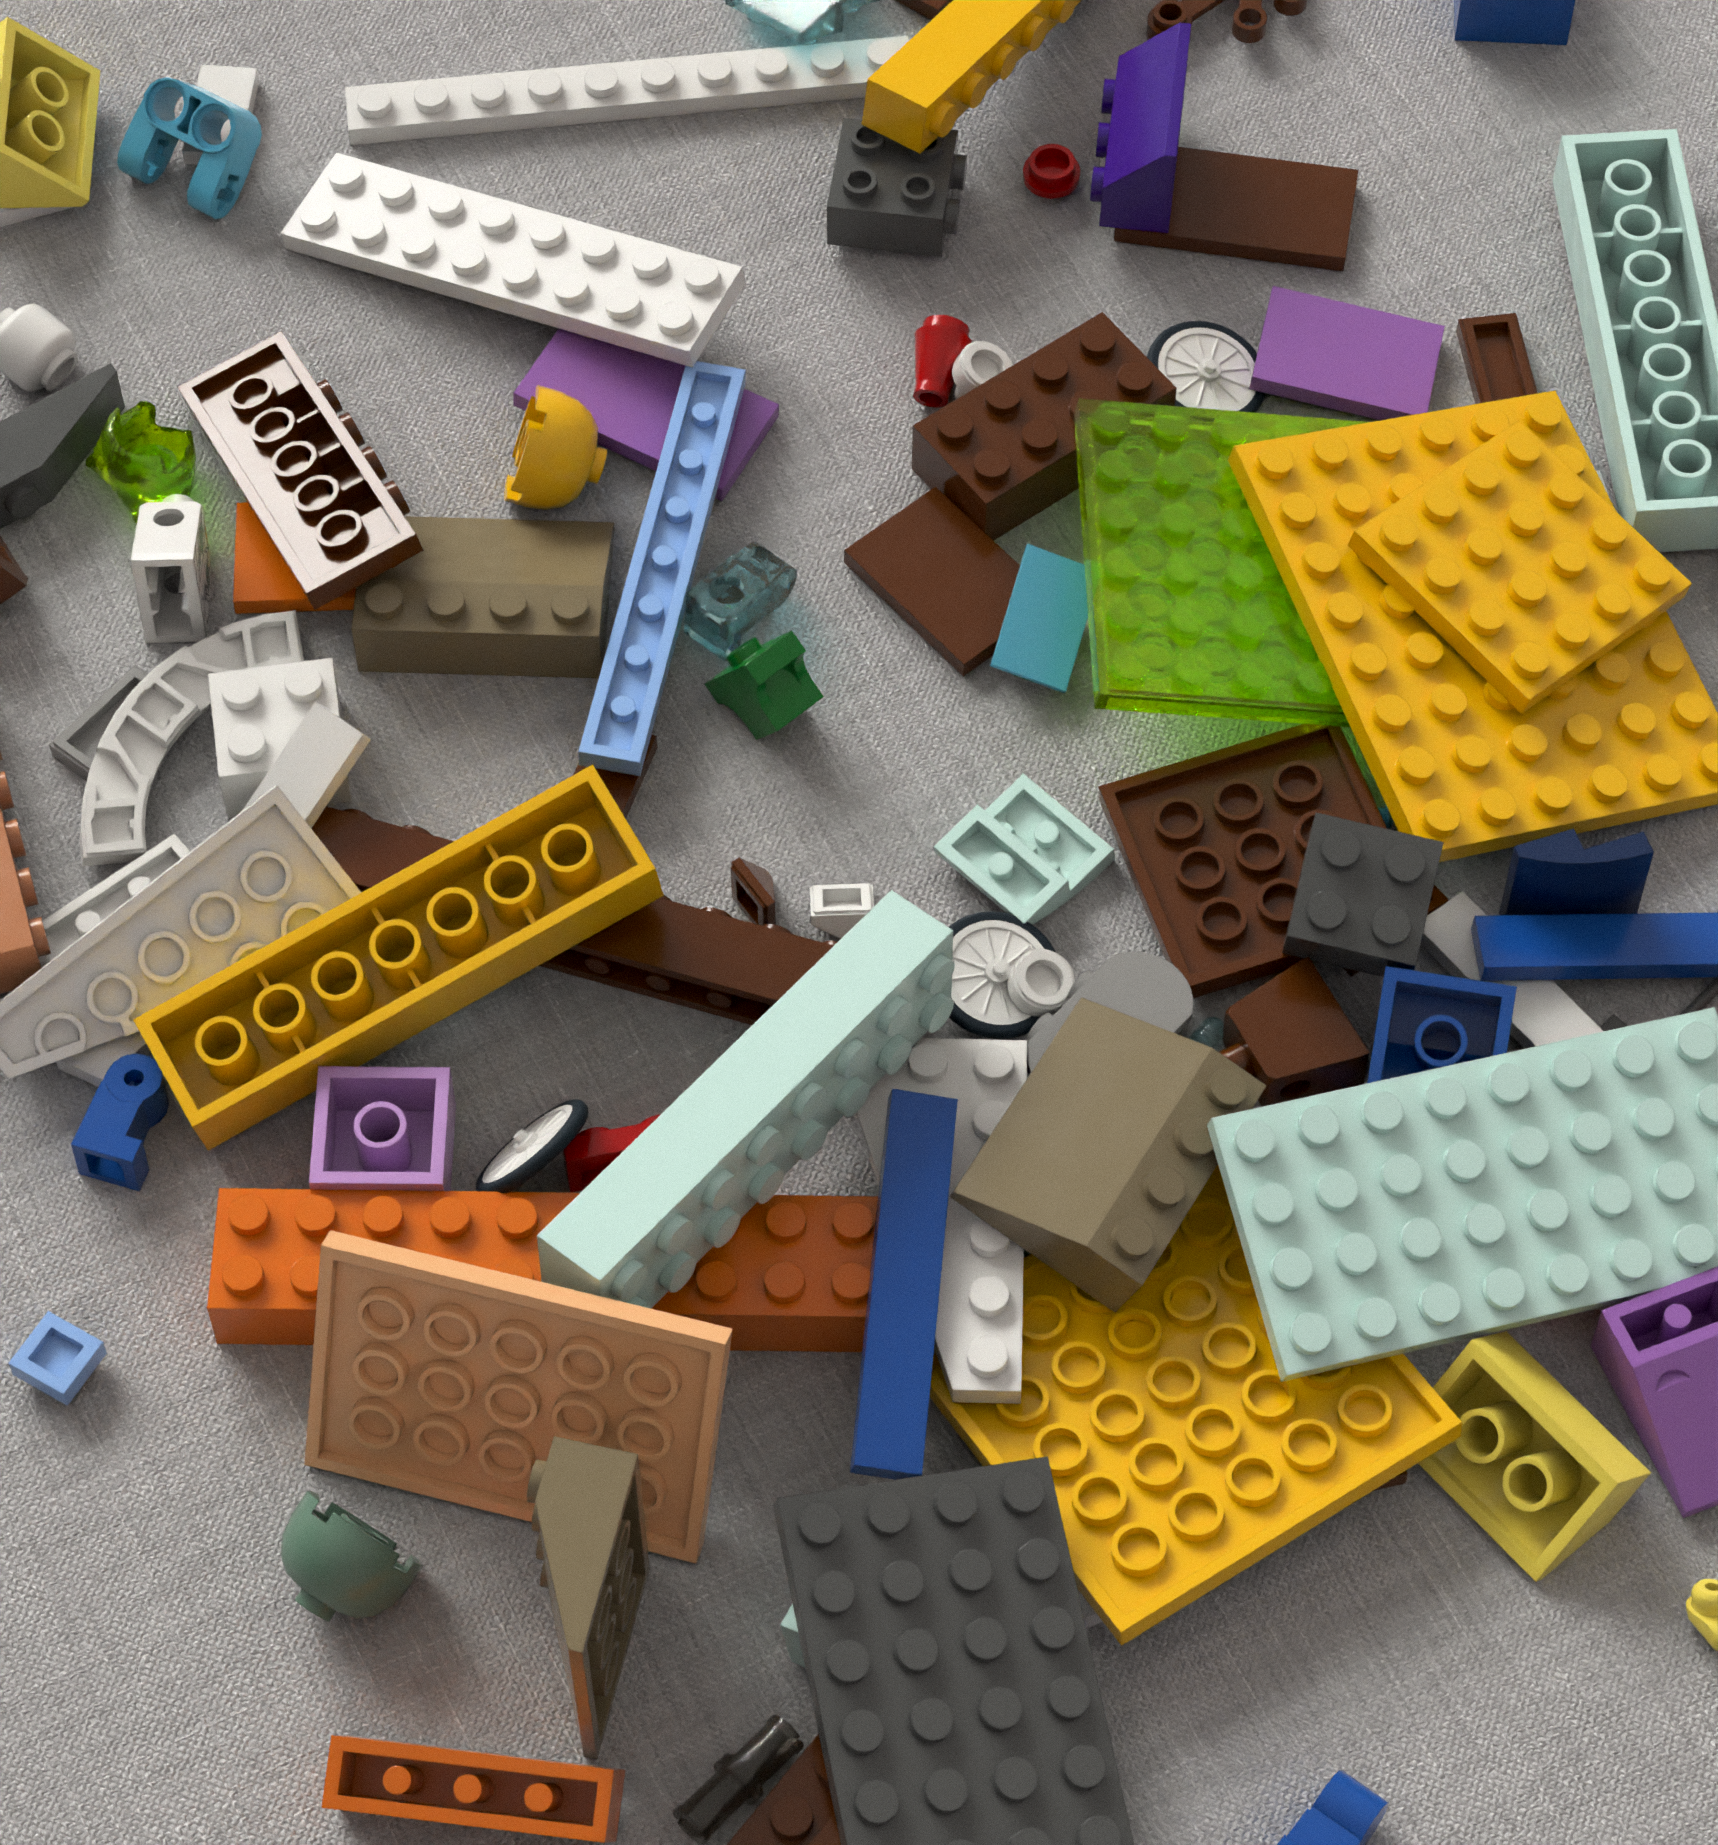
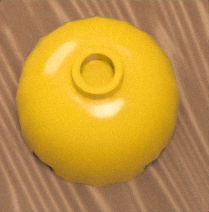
(554, 452)

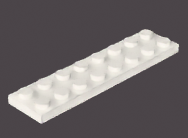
(514, 259)

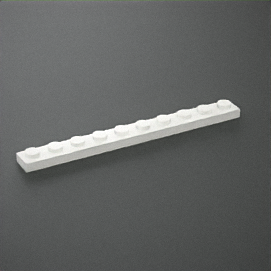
(615, 91)

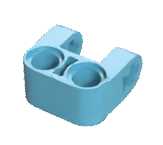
(222, 164)

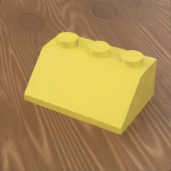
(44, 121)
(1528, 1456)

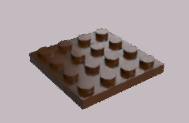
(1225, 844)

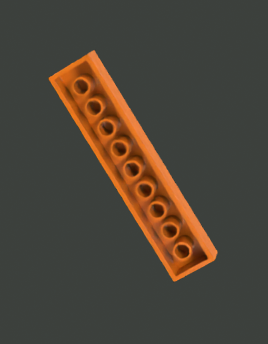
(782, 1281)

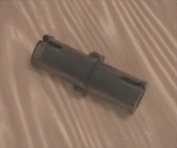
(738, 1779)

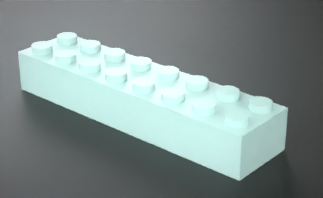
(1646, 328)
(756, 1111)

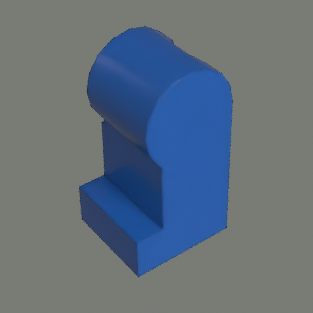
(118, 1120)
(1340, 1816)

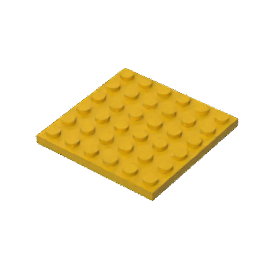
(1174, 1429)

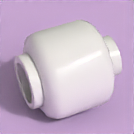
(35, 348)

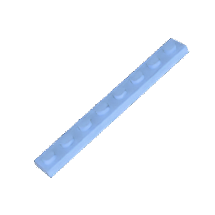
(662, 569)

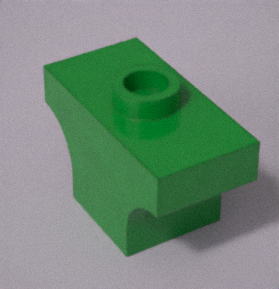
(766, 684)

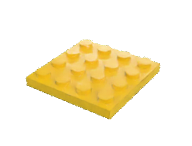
(1519, 565)

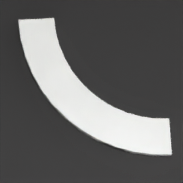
(153, 721)

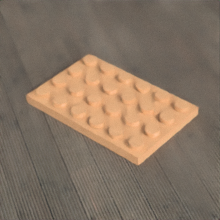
(467, 1373)

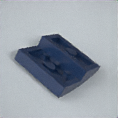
(1565, 879)

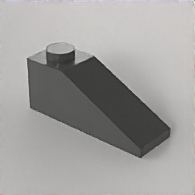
(51, 440)

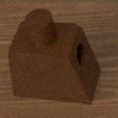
(1294, 1037)

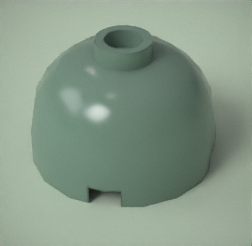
(342, 1562)

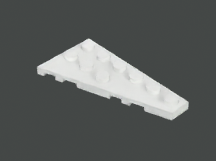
(198, 917)
(981, 1268)

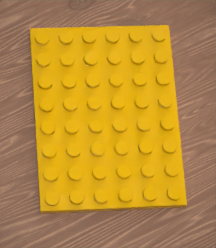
(1442, 743)

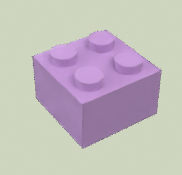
(383, 1129)

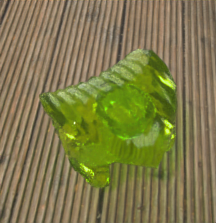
(143, 458)

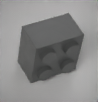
(1362, 896)

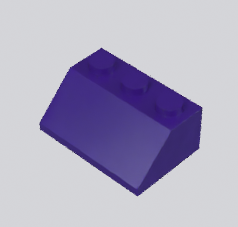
(1142, 133)

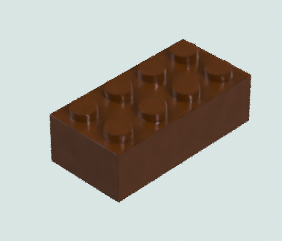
(1013, 438)

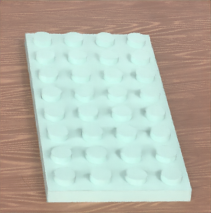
(1478, 1193)

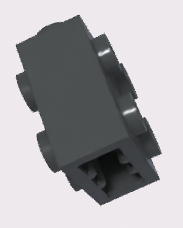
(892, 195)

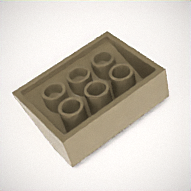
(490, 600)
(1105, 1148)
(593, 1568)

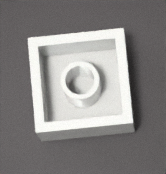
(257, 716)

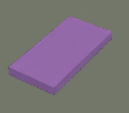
(635, 398)

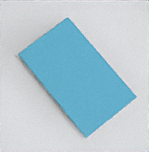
(1043, 620)

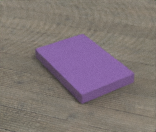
(1346, 356)

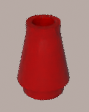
(936, 349)

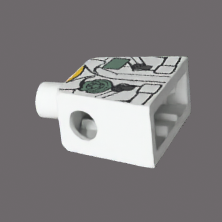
(167, 542)

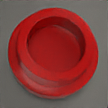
(1051, 171)

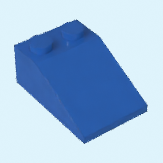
(1437, 1022)

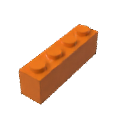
(473, 1788)

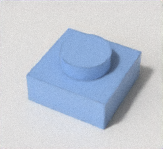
(57, 1358)

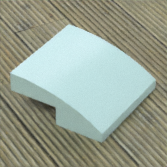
(1025, 851)

